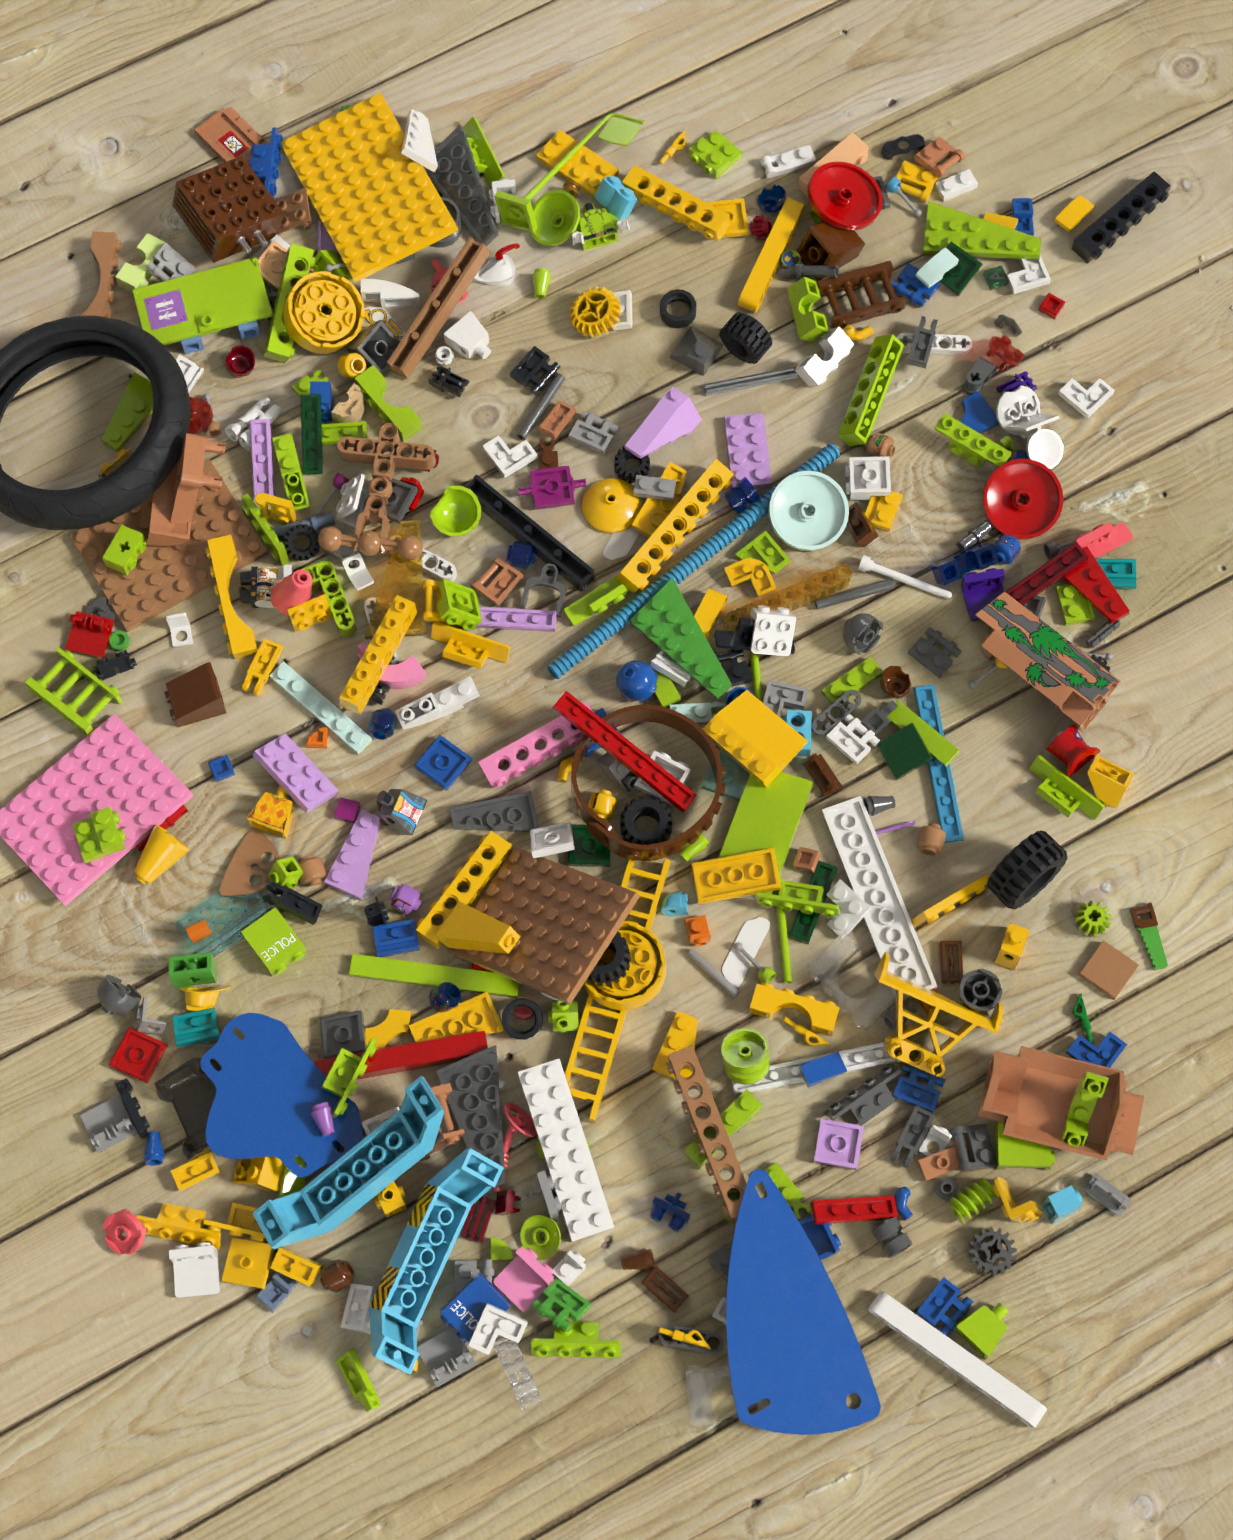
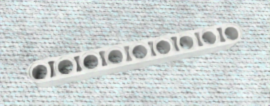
(957, 1359)

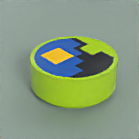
(790, 258)

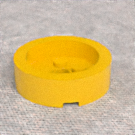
(314, 329)
(642, 979)

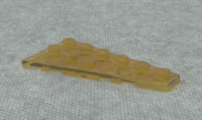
(401, 579)

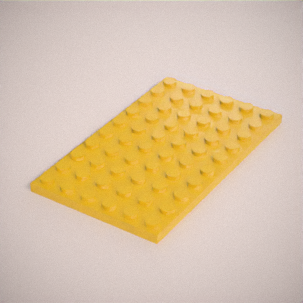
(367, 191)

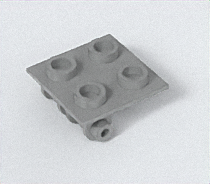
(108, 1124)
(445, 1356)

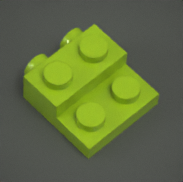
(714, 154)
(458, 605)
(99, 835)

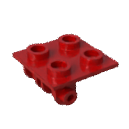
(89, 634)

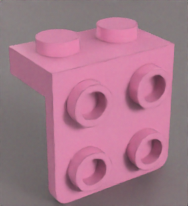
(524, 1279)

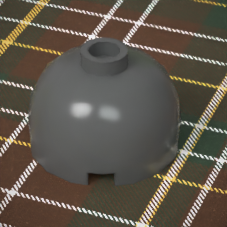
(862, 632)
(980, 990)
(117, 997)

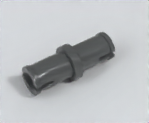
(975, 535)

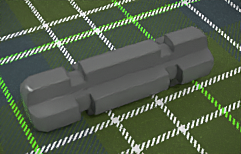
(1100, 634)

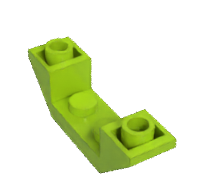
(1082, 1106)

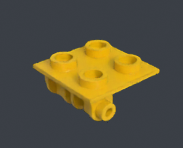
(310, 613)

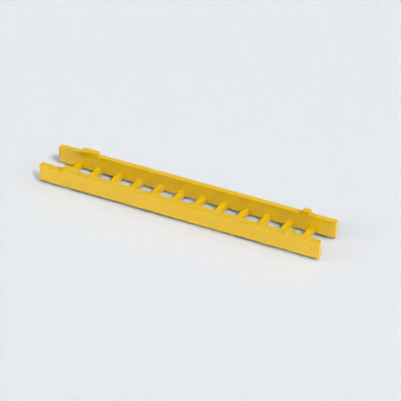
(620, 1017)

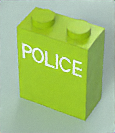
(274, 942)

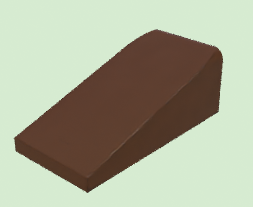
(860, 526)

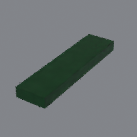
(312, 433)
(805, 923)

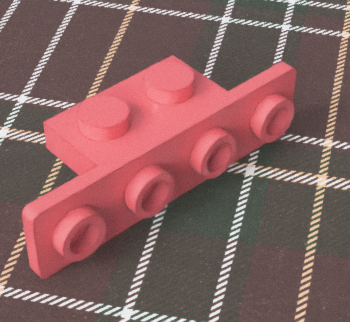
(1105, 538)

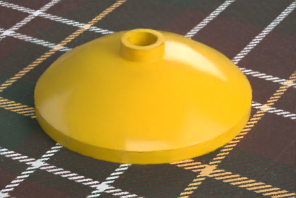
(610, 515)

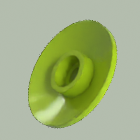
(532, 1236)

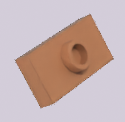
(557, 420)
(939, 1163)

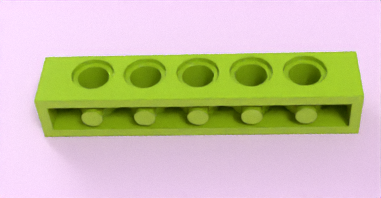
(274, 347)
(870, 390)

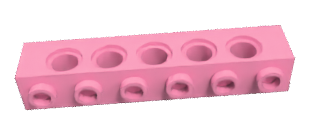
(528, 744)

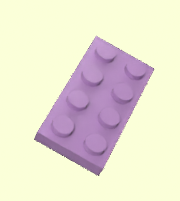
(748, 449)
(295, 773)

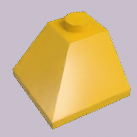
(1108, 781)

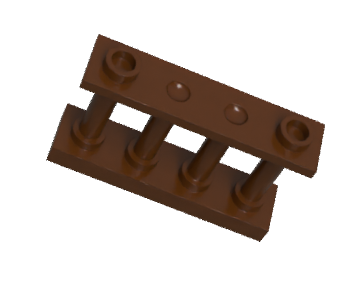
(861, 277)

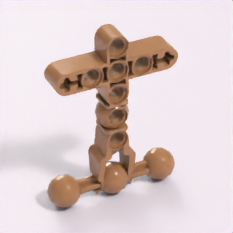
(370, 542)

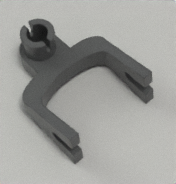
(546, 581)

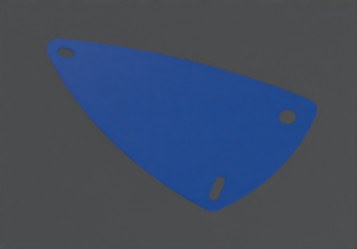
(789, 1326)

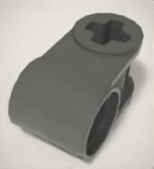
(979, 375)

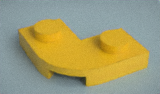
(754, 570)

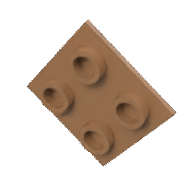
(295, 210)

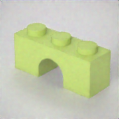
(138, 276)

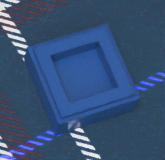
(221, 768)

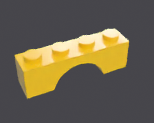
(768, 1000)

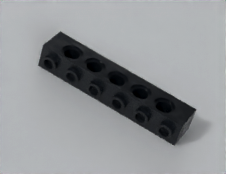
(1153, 186)

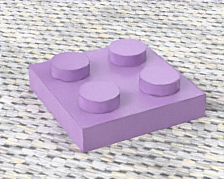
(838, 1144)

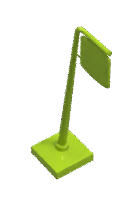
(519, 212)

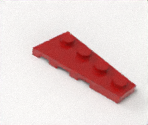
(1097, 588)

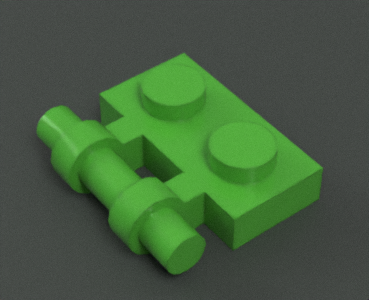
(564, 1299)

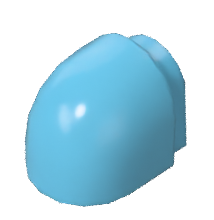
(675, 904)

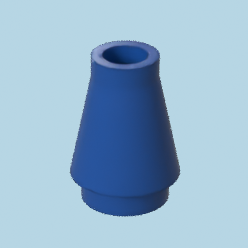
(153, 1150)

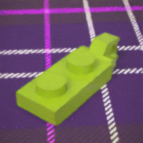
(358, 1380)

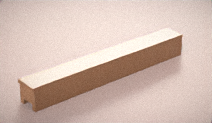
(438, 308)

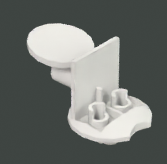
(1016, 419)

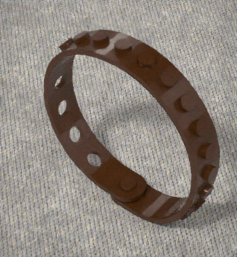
(602, 830)

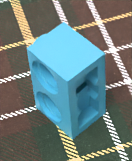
(804, 730)

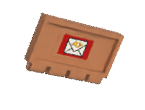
(229, 135)

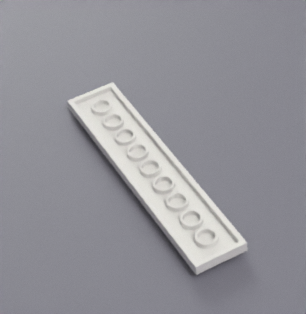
(874, 883)

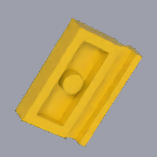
(883, 510)

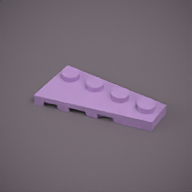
(352, 864)

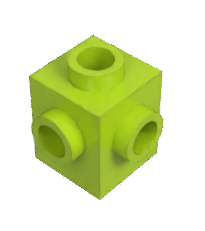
(285, 872)
(564, 1016)

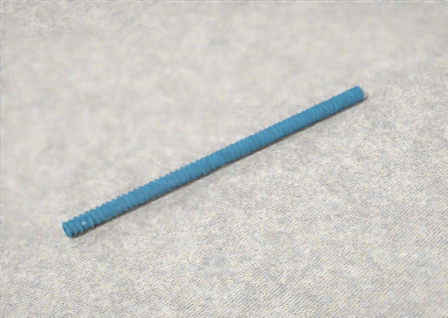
(682, 569)

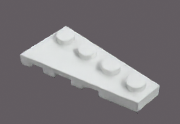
(418, 141)

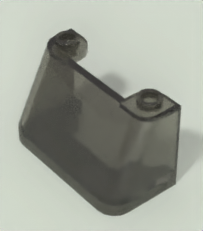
(192, 1098)

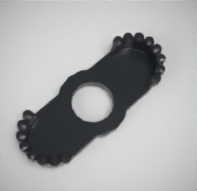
(891, 148)

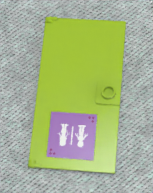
(203, 302)

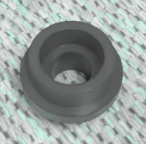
(946, 1195)

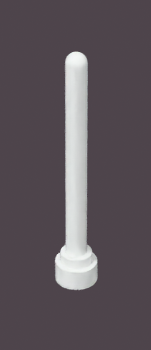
(868, 565)

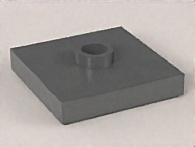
(343, 1032)

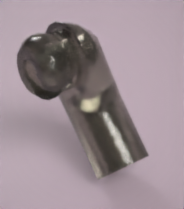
(1008, 322)

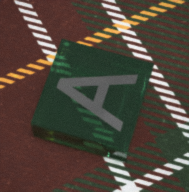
(995, 277)

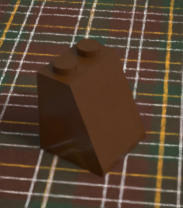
(829, 246)
(195, 696)

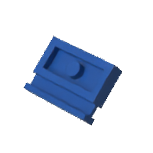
(396, 938)

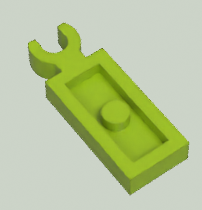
(787, 1189)

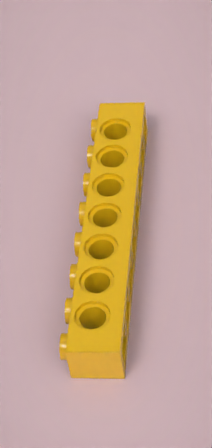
(715, 473)

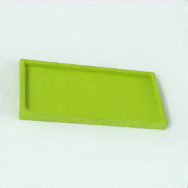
(768, 817)

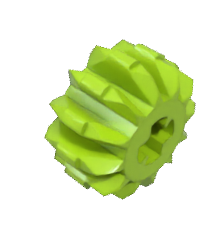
(1098, 913)

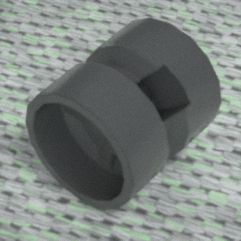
(892, 1237)

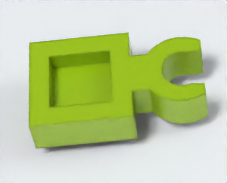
(303, 385)

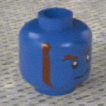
(1007, 549)

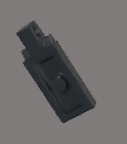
(132, 1106)

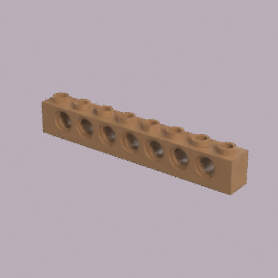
(687, 1059)

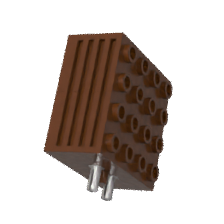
(227, 209)

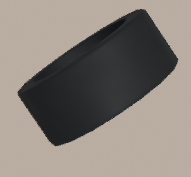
(678, 295)
(521, 1034)

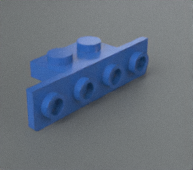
(265, 161)

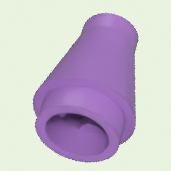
(323, 1118)

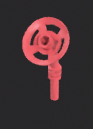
(516, 1123)

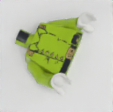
(597, 227)

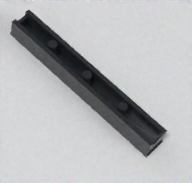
(529, 532)

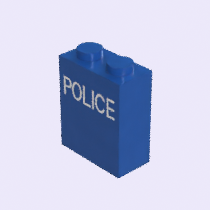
(468, 1305)

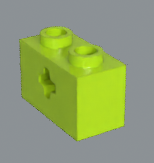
(124, 550)

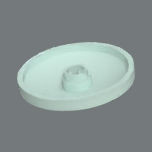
(808, 510)

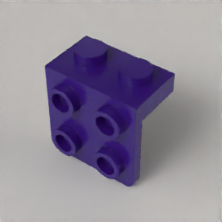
(981, 589)

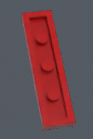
(853, 1209)

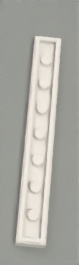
(789, 1073)

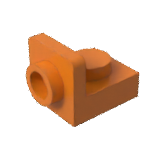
(697, 930)

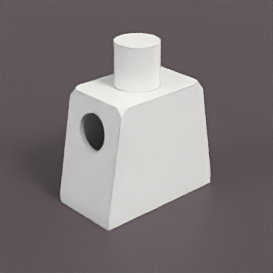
(468, 337)

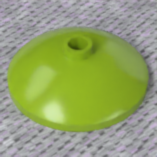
(549, 211)

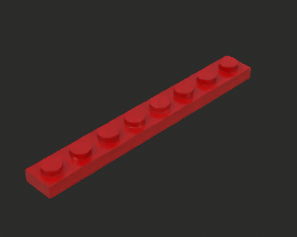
(624, 751)

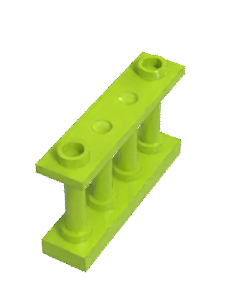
(69, 711)

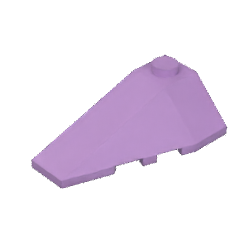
(666, 422)

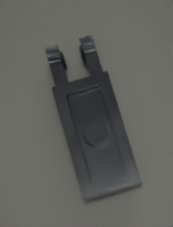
(292, 902)

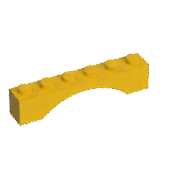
(224, 558)

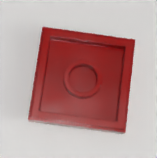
(138, 1055)

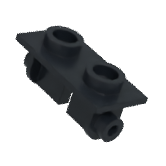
(106, 666)
(376, 913)

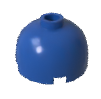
(636, 681)

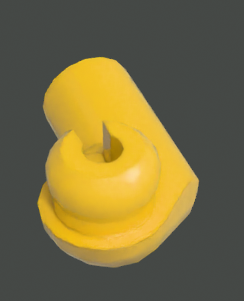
(856, 335)
(564, 769)

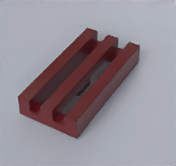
(484, 1200)

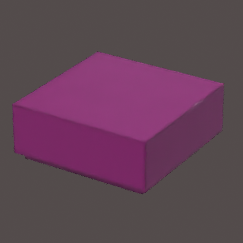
(347, 810)

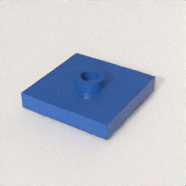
(443, 762)

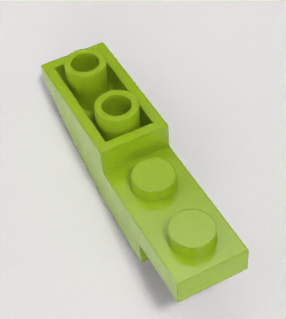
(291, 471)

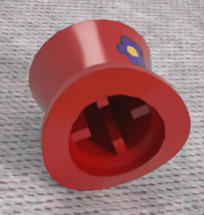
(1072, 750)

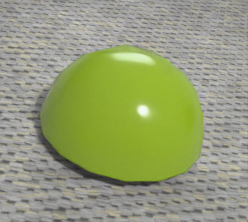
(456, 511)

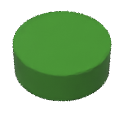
(119, 641)

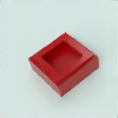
(1051, 306)

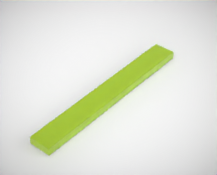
(432, 975)

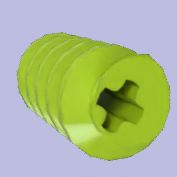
(971, 1199)

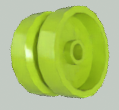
(745, 1056)

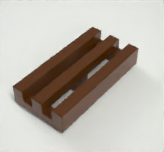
(951, 979)
(679, 1302)

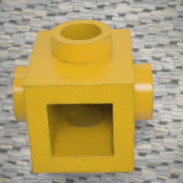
(393, 1205)

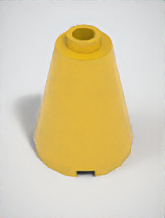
(159, 855)

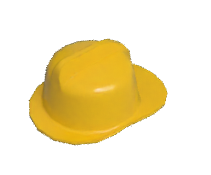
(202, 997)

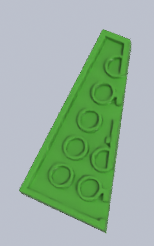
(676, 632)

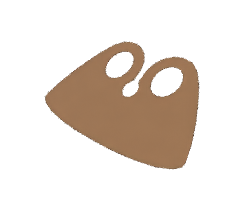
(239, 870)

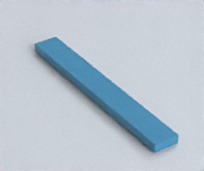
(939, 774)

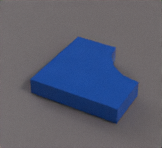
(978, 413)

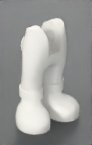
(235, 430)

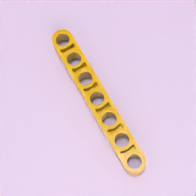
(771, 255)

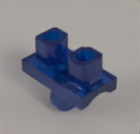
(661, 1207)

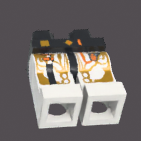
(261, 583)

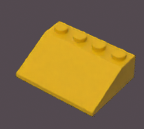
(755, 737)

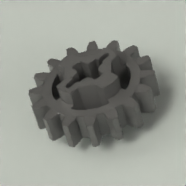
(1000, 1253)

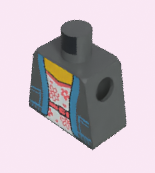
(401, 810)

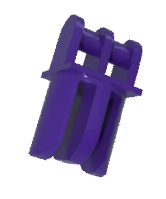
(1014, 383)

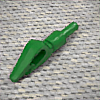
(1085, 1023)

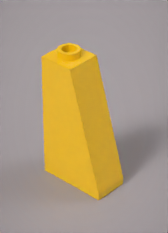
(476, 931)

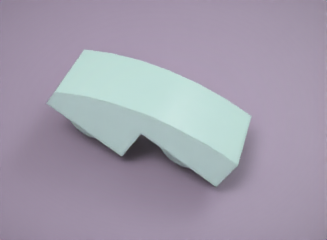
(936, 267)

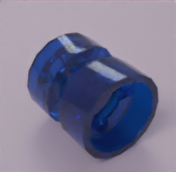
(741, 495)

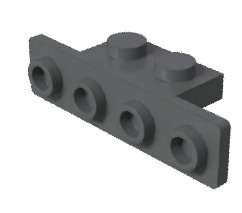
(867, 1099)

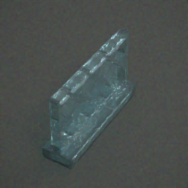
(229, 934)

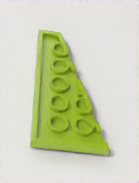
(975, 235)

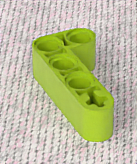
(334, 599)

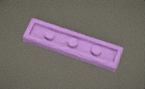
(261, 456)
(518, 619)

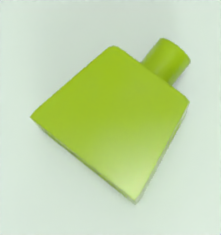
(984, 1329)

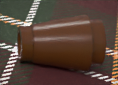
(638, 1260)

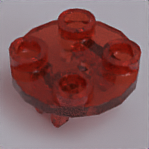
(1005, 351)
(202, 417)

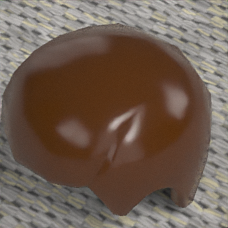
(895, 682)

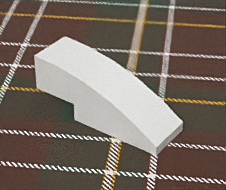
(389, 293)

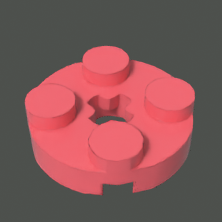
(131, 1225)

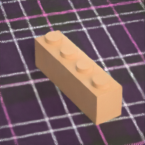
(850, 150)

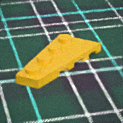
(655, 510)

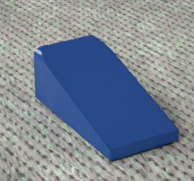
(822, 1069)

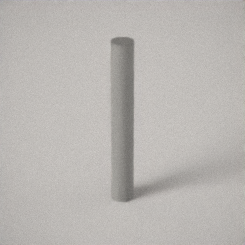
(713, 972)

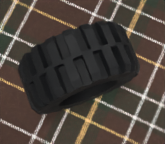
(1027, 869)

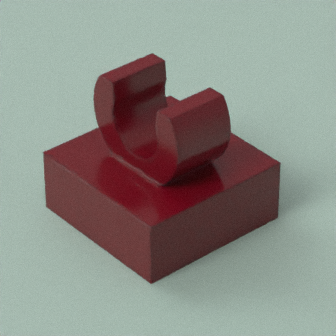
(505, 1202)

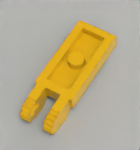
(262, 665)

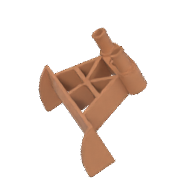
(176, 497)

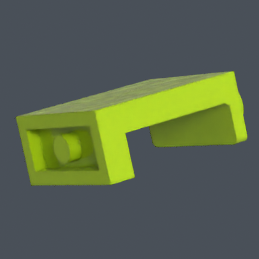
(1020, 1153)

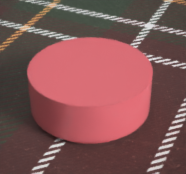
(523, 1013)

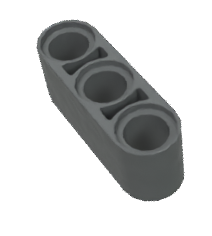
(681, 1345)

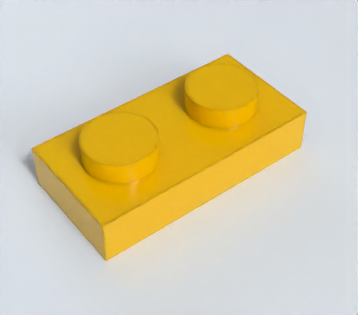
(195, 1171)

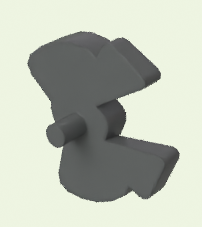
(100, 605)

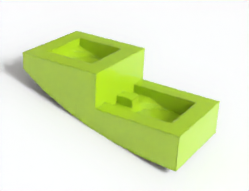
(666, 691)

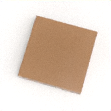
(1108, 970)

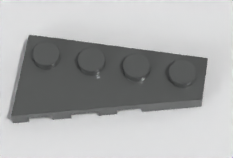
(498, 814)

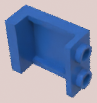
(821, 1238)

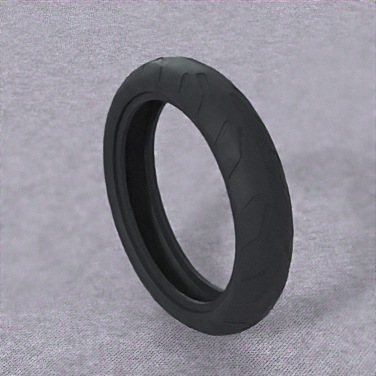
(154, 456)

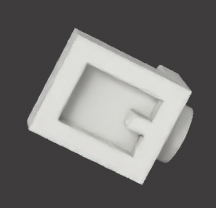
(569, 1267)

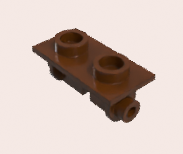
(822, 775)

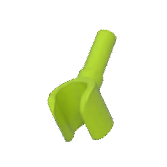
(1007, 442)

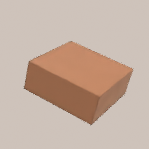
(806, 859)

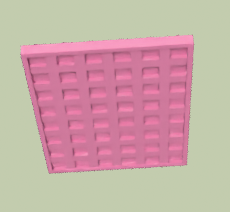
(99, 772)

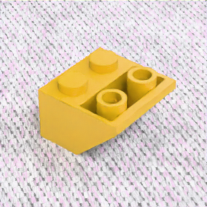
(259, 1173)

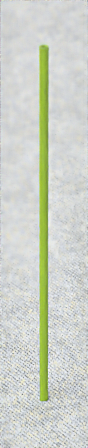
(781, 918)

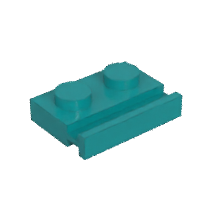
(1120, 572)
(196, 1027)

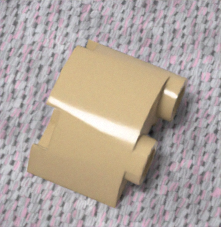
(351, 409)

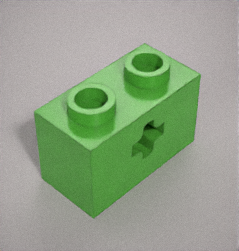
(192, 969)

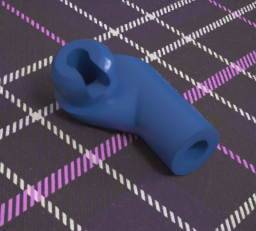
(901, 1196)

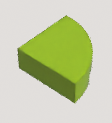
(500, 1250)

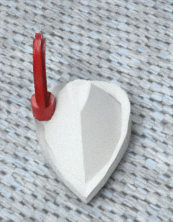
(498, 270)

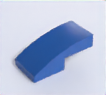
(1023, 210)

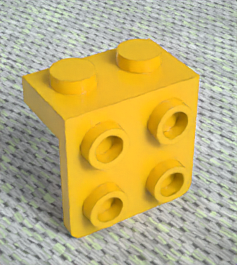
(1026, 1212)

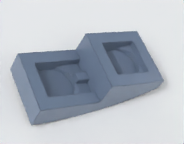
(276, 1291)

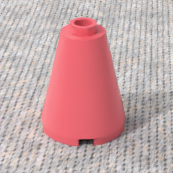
(291, 591)

